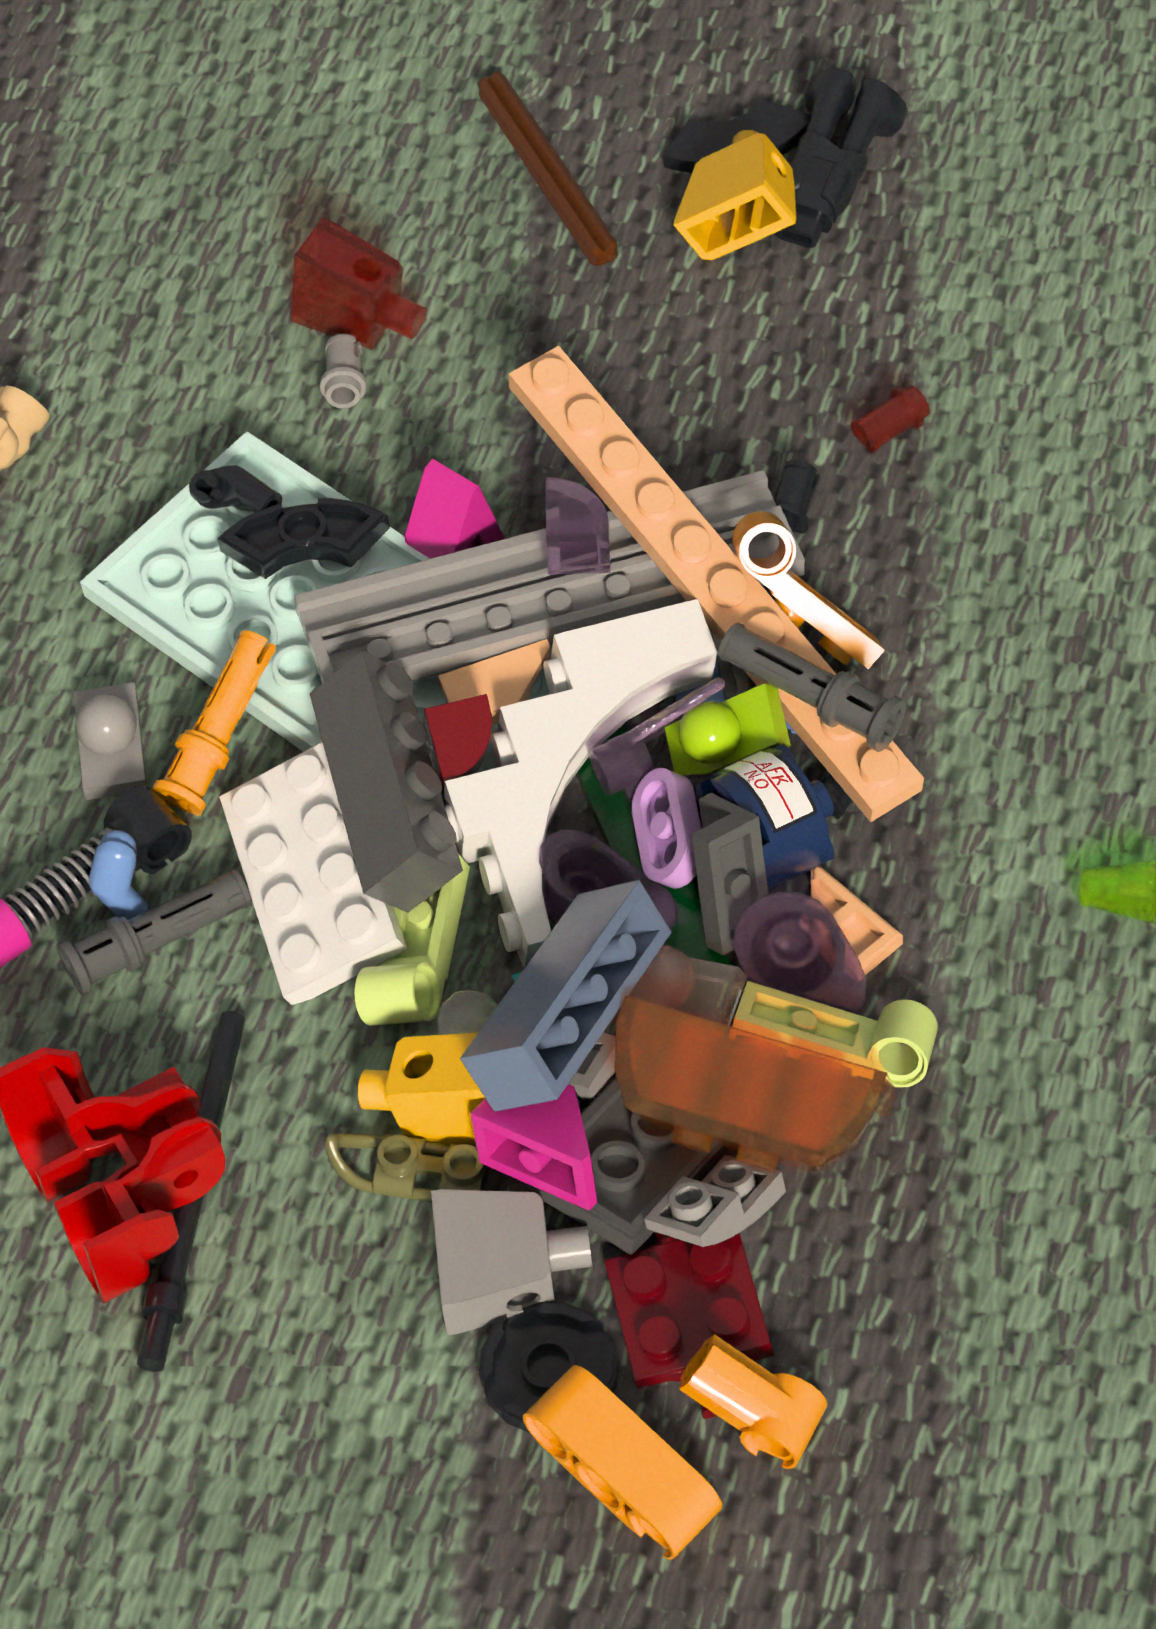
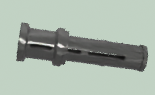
(836, 697)
(127, 941)

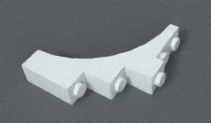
(595, 685)

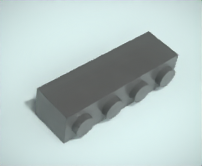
(385, 782)

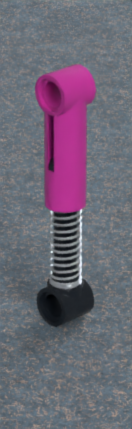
(140, 813)

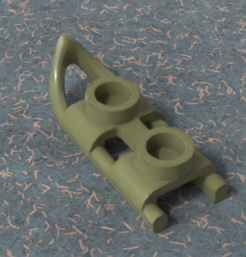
(402, 1160)

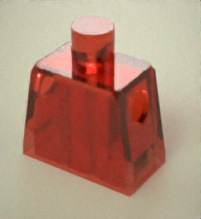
(350, 288)

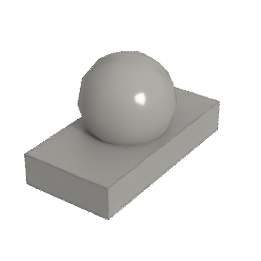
(109, 740)

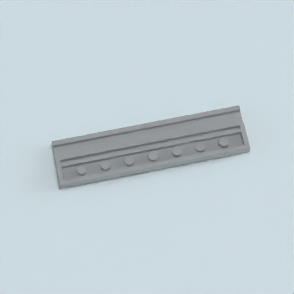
(502, 596)

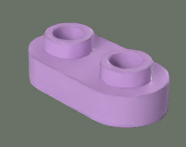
(663, 822)

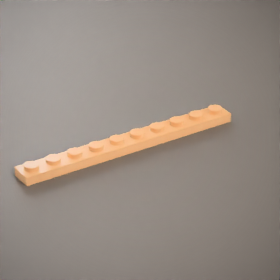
(698, 563)

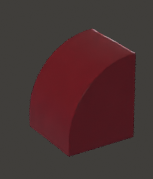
(458, 736)

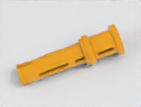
(204, 747)

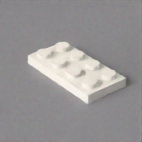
(306, 878)

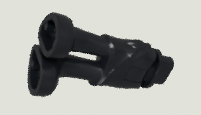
(828, 174)

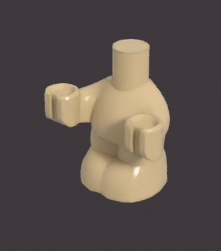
(19, 420)

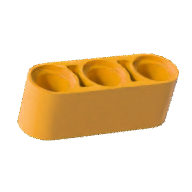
(622, 1461)

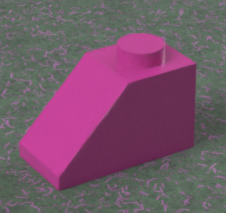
(539, 1146)

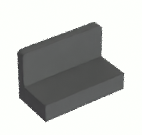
(727, 868)

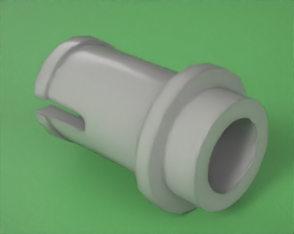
(343, 381)

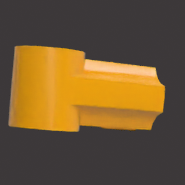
(769, 1409)

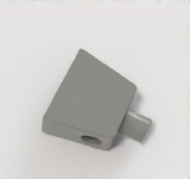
(498, 1255)

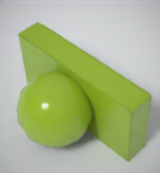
(727, 731)

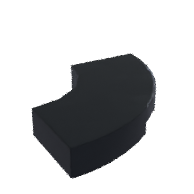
(700, 138)
(318, 531)

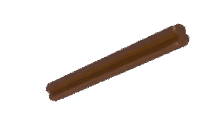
(548, 169)

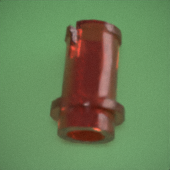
(891, 418)

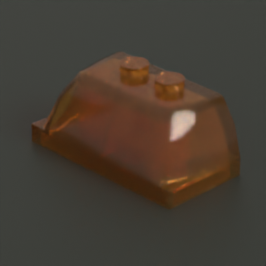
(743, 1089)

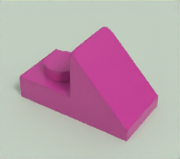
(449, 514)

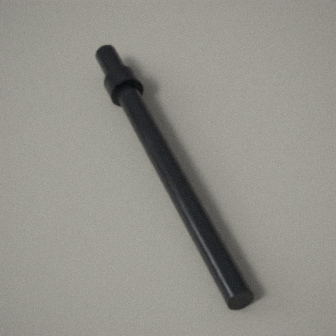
(166, 1297)

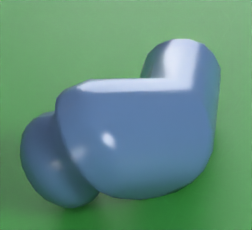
(113, 873)

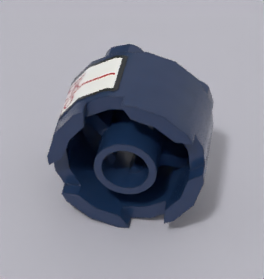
(788, 809)

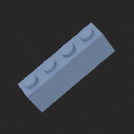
(566, 996)

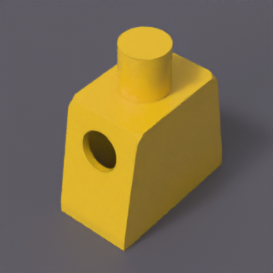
(737, 197)
(426, 1089)

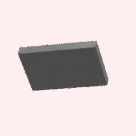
(631, 1170)

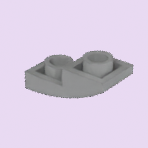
(718, 1205)

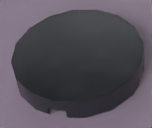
(541, 1327)

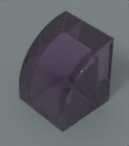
(575, 529)

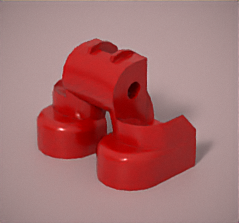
(153, 1126)

